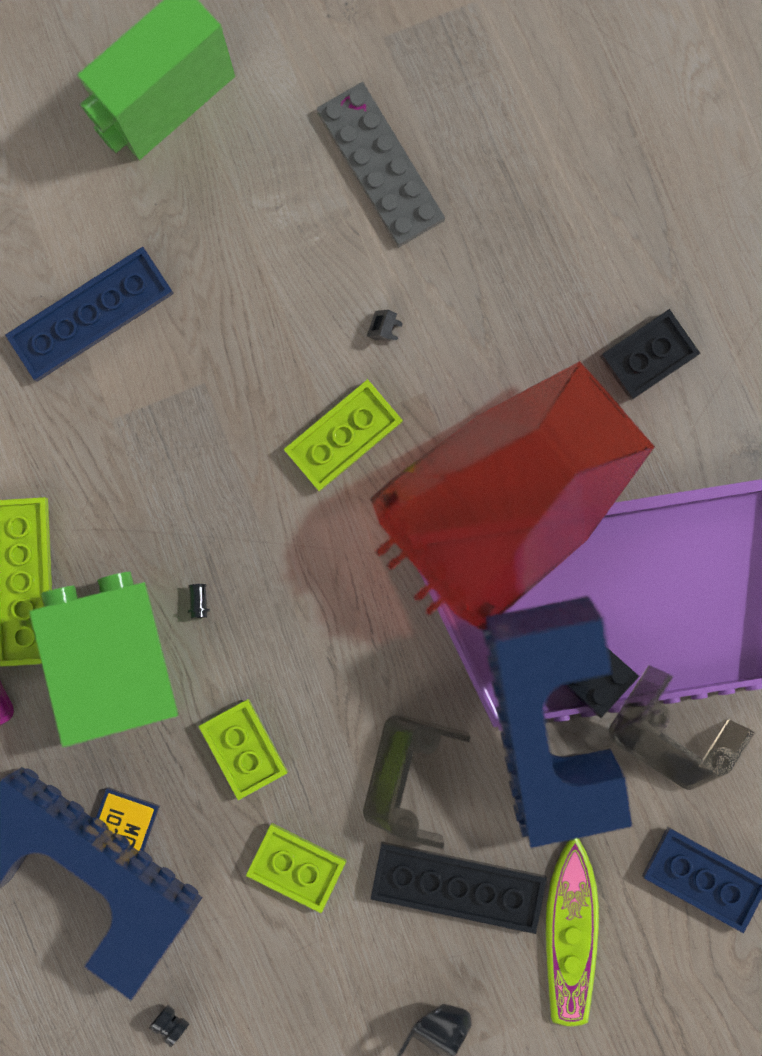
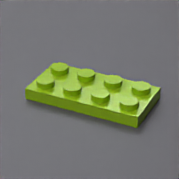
(343, 435)

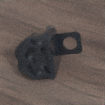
(441, 1030)

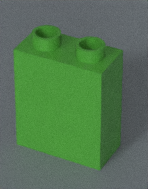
(156, 76)
(103, 659)

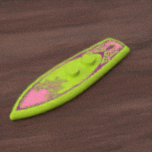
(571, 936)

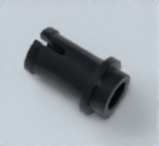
(198, 601)

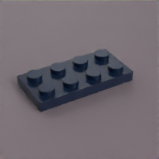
(704, 879)

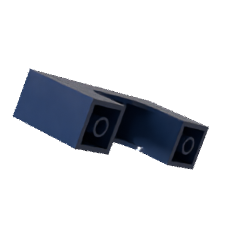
(530, 658)
(144, 898)

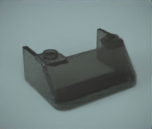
(640, 732)
(398, 742)

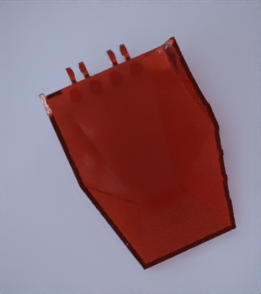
(511, 493)

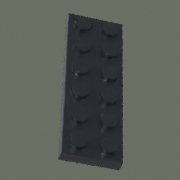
(458, 887)

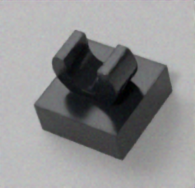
(382, 325)

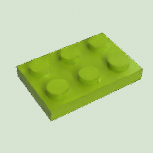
(243, 749)
(296, 867)

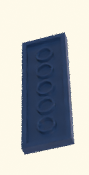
(89, 314)

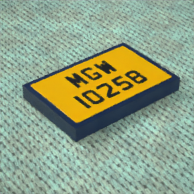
(128, 816)

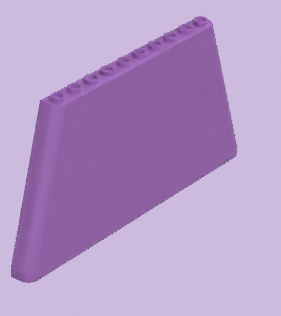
(673, 590)

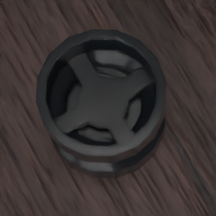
(169, 1025)

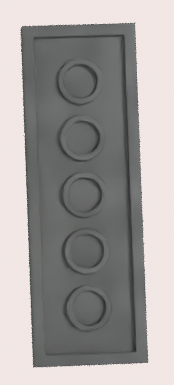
(381, 165)

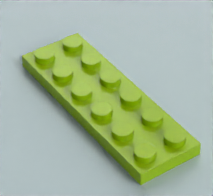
(23, 576)

